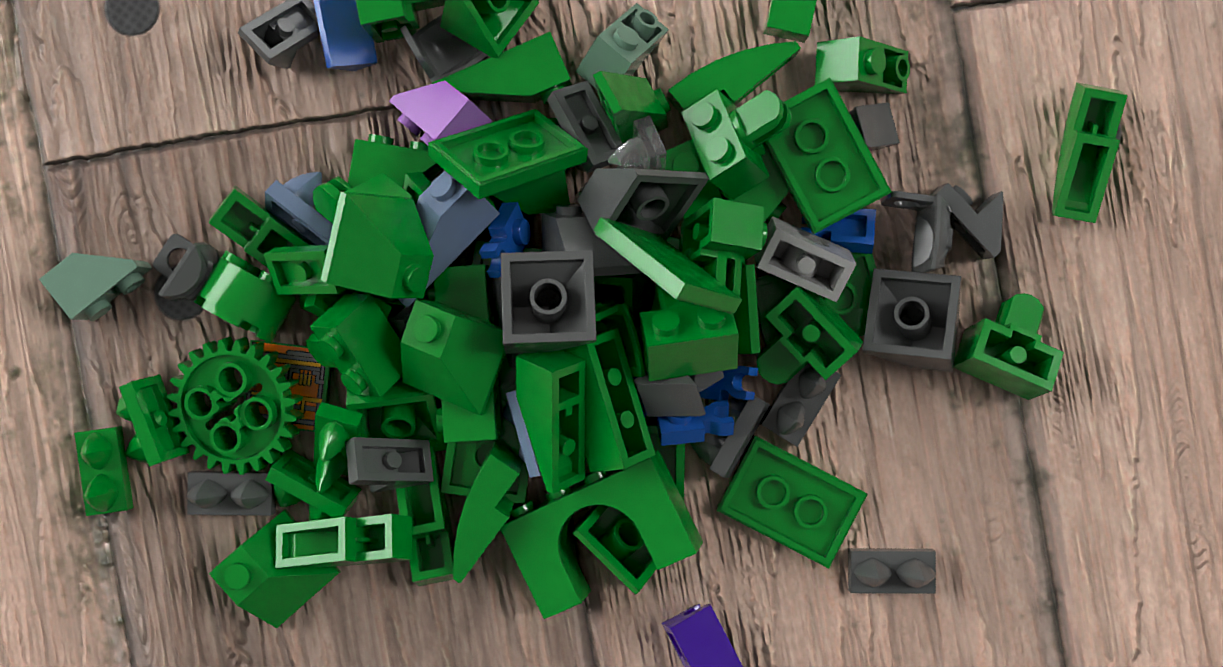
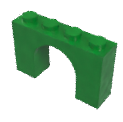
(541, 532)

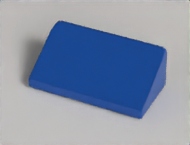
(342, 37)

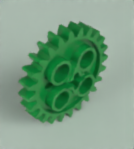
(213, 373)

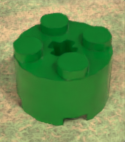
(245, 297)

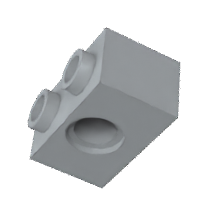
(805, 259)

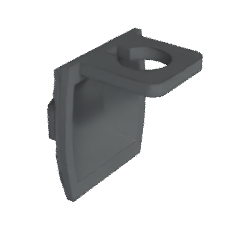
(441, 51)
(932, 228)
(191, 271)

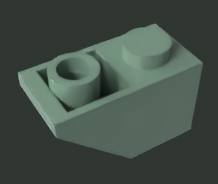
(623, 44)
(89, 283)

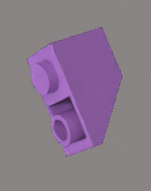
(437, 111)

